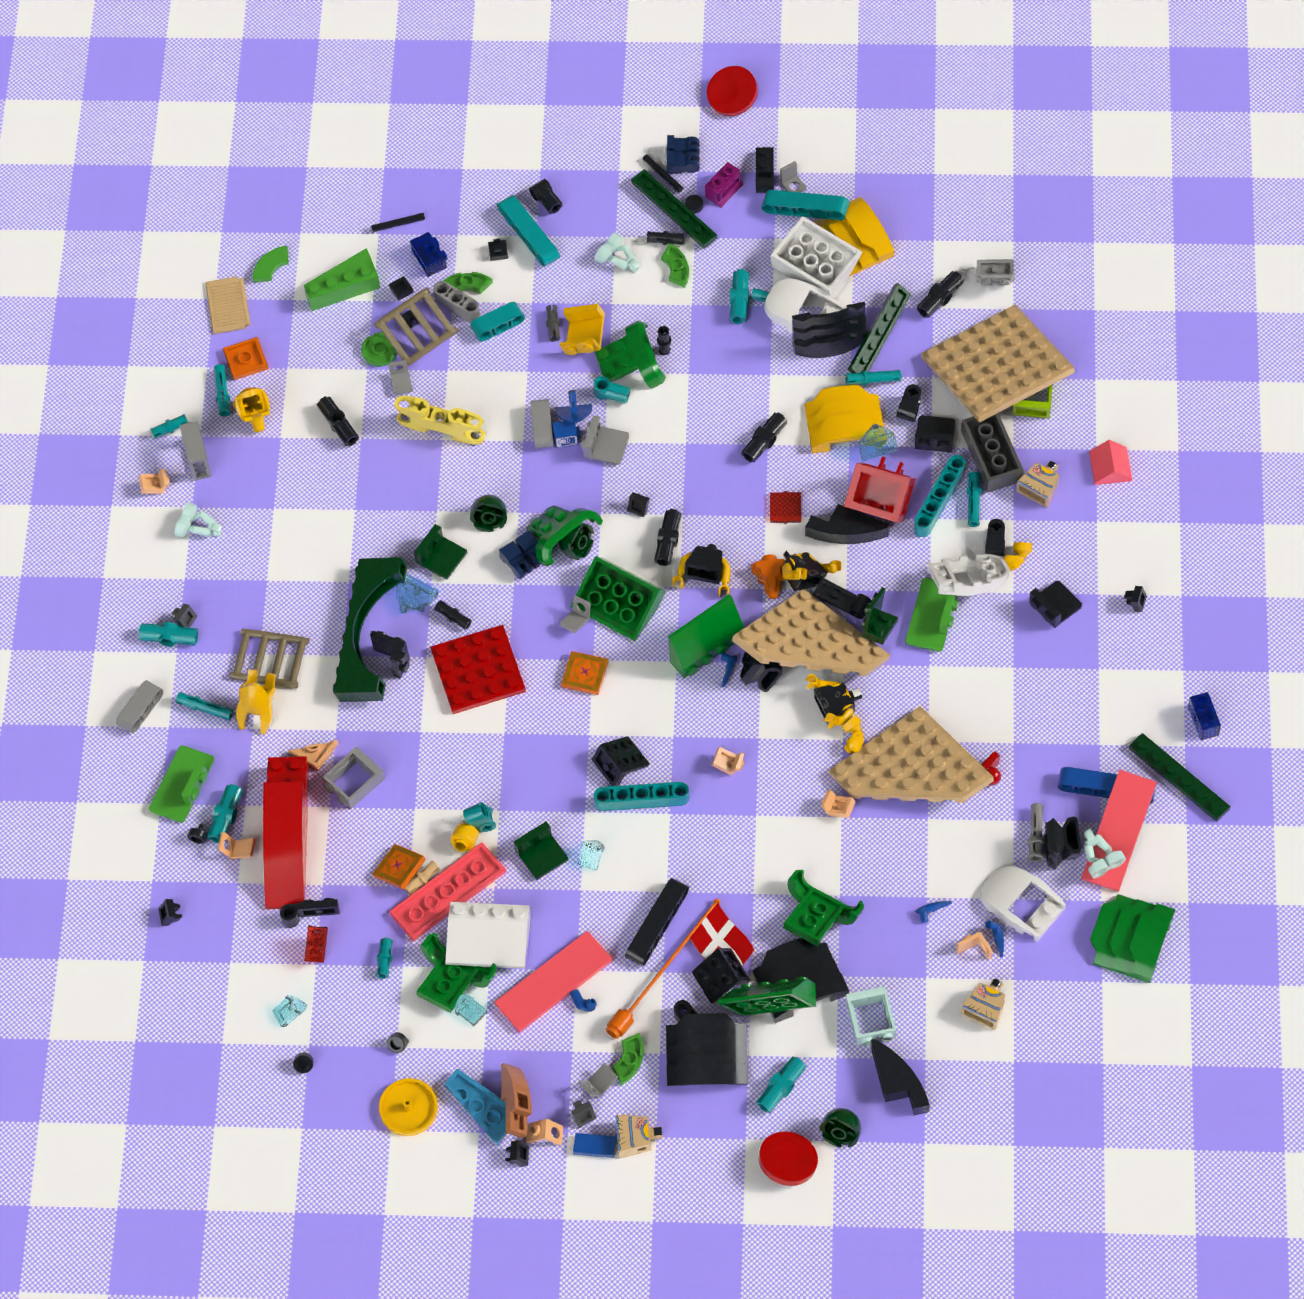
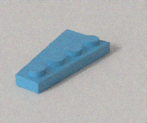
(480, 1103)

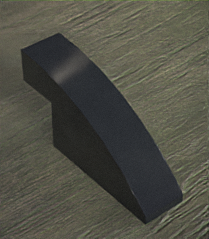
(846, 527)
(897, 1078)

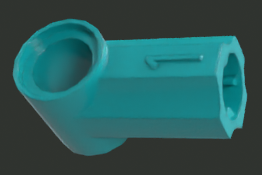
(612, 390)

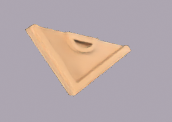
(316, 753)

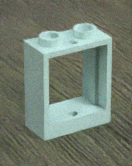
(865, 998)

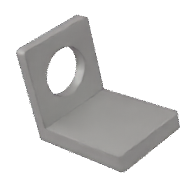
(789, 175)
(400, 378)
(577, 617)
(600, 1081)

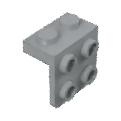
(995, 271)
(604, 443)

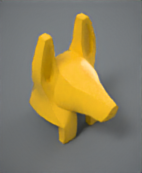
(252, 406)
(256, 700)

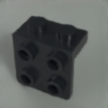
(935, 433)
(1054, 603)
(393, 647)

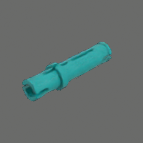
(872, 377)
(223, 406)
(974, 492)
(196, 703)

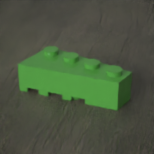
(343, 281)

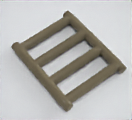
(396, 314)
(265, 636)

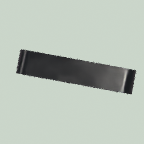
(657, 922)

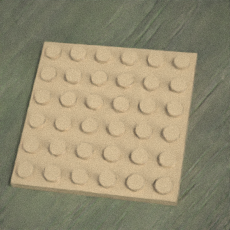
(997, 363)

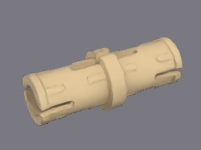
(422, 877)

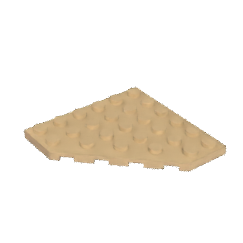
(810, 636)
(912, 763)

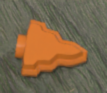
(769, 574)

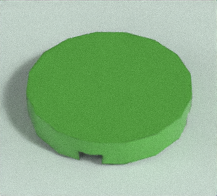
(378, 350)

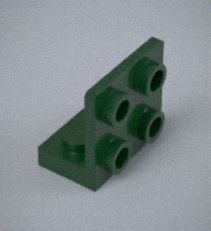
(439, 553)
(877, 623)
(540, 851)

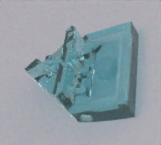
(877, 442)
(414, 594)

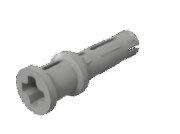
(1036, 840)

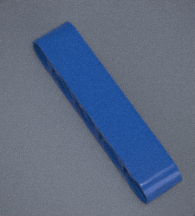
(1087, 782)

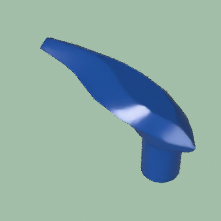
(731, 663)
(932, 907)
(997, 935)

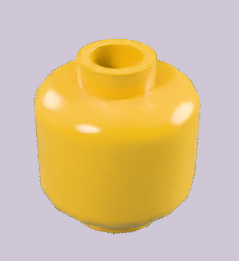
(464, 837)

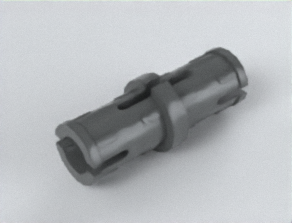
(553, 323)

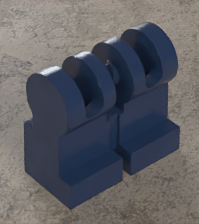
(683, 155)
(515, 554)

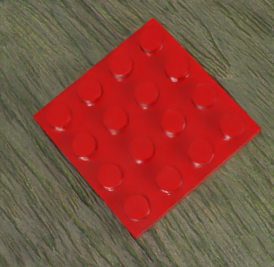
(478, 669)

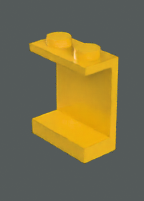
(584, 329)

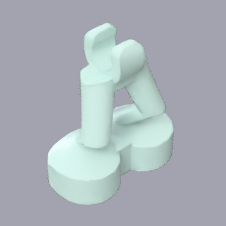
(614, 245)
(189, 516)
(1101, 866)

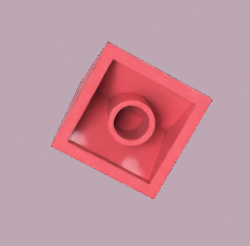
(1110, 463)

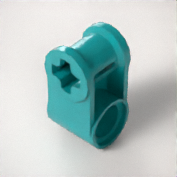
(480, 817)

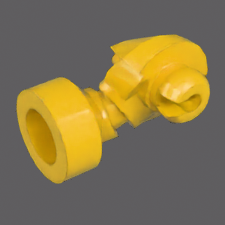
(1022, 550)
(856, 740)

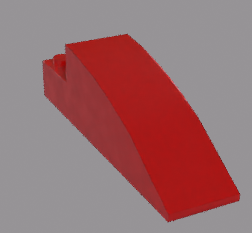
(285, 830)

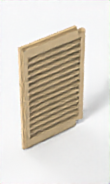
(227, 304)

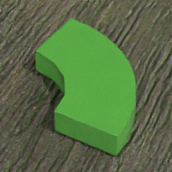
(270, 263)
(678, 265)
(470, 281)
(630, 1059)

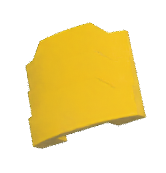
(864, 232)
(841, 416)

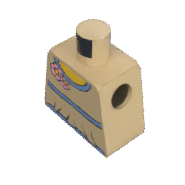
(1039, 483)
(985, 1004)
(635, 1135)

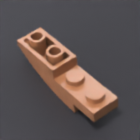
(517, 1098)

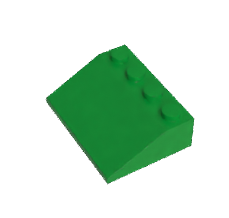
(619, 597)
(704, 637)
(770, 997)

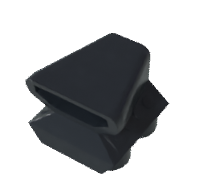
(764, 673)
(1061, 842)

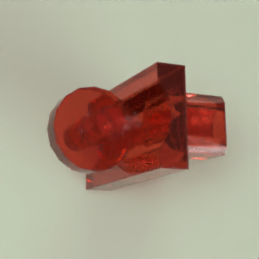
(315, 944)

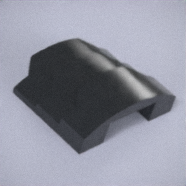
(830, 332)
(802, 959)
(706, 1051)

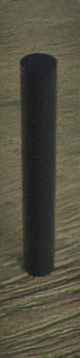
(667, 177)
(398, 222)

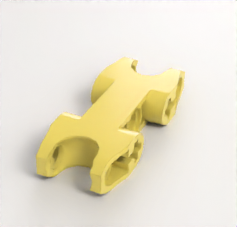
(454, 423)

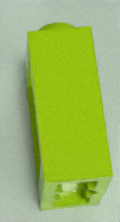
(1034, 408)

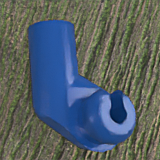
(582, 1004)

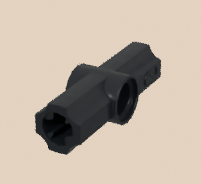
(940, 294)
(342, 428)
(764, 437)
(667, 537)

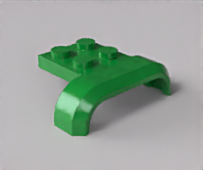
(629, 355)
(554, 526)
(816, 910)
(448, 982)

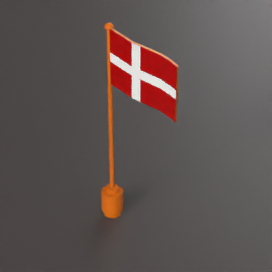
(709, 934)

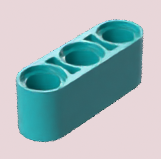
(497, 321)

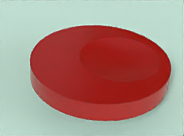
(732, 91)
(788, 1158)

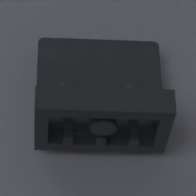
(618, 758)
(720, 973)

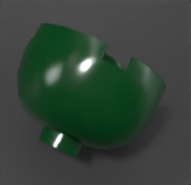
(488, 513)
(577, 542)
(841, 1127)

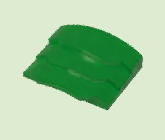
(1130, 936)

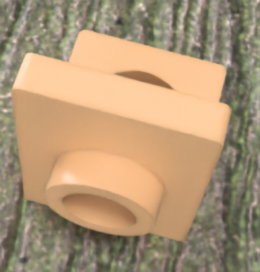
(237, 848)
(972, 940)
(541, 1130)

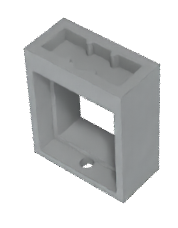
(195, 451)
(345, 764)

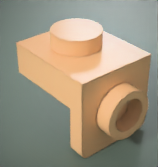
(154, 482)
(727, 761)
(837, 805)

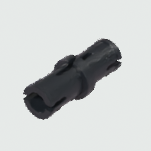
(665, 238)
(663, 340)
(453, 615)

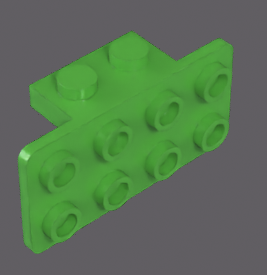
(931, 617)
(181, 784)

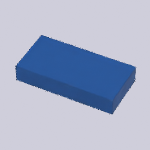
(594, 1145)

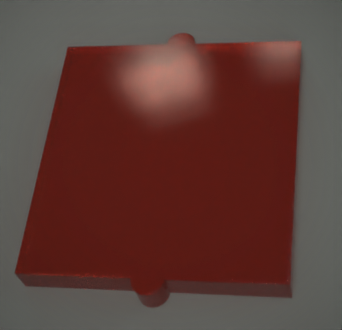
(785, 507)

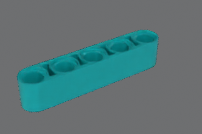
(805, 205)
(528, 230)
(939, 503)
(632, 792)

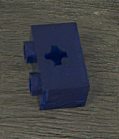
(428, 254)
(1204, 716)

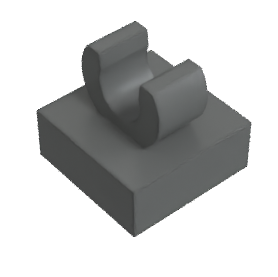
(184, 616)
(583, 1113)

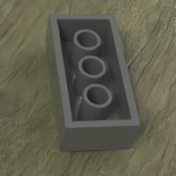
(992, 452)

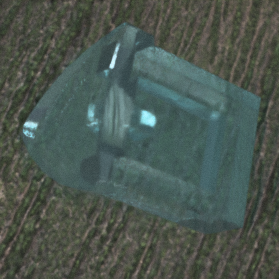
(591, 854)
(470, 1009)
(289, 1010)

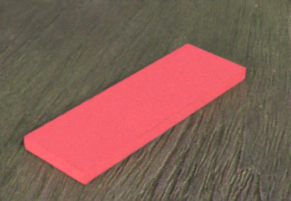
(1122, 824)
(454, 884)
(553, 981)

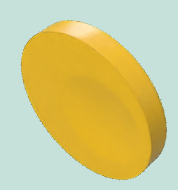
(408, 1107)

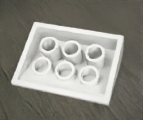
(815, 257)
(487, 934)

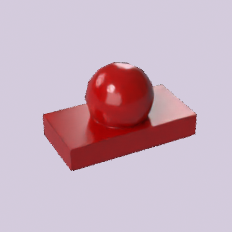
(990, 765)

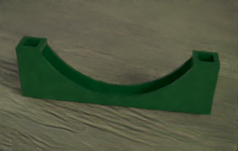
(372, 581)

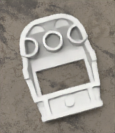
(788, 297)
(985, 572)
(1003, 890)

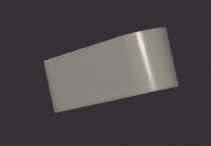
(453, 294)
(542, 423)
(139, 706)

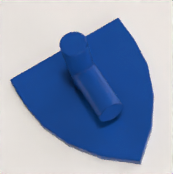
(574, 412)

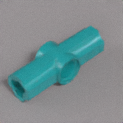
(739, 296)
(168, 634)
(225, 812)
(781, 1084)

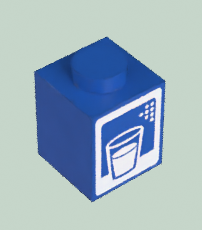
(566, 433)

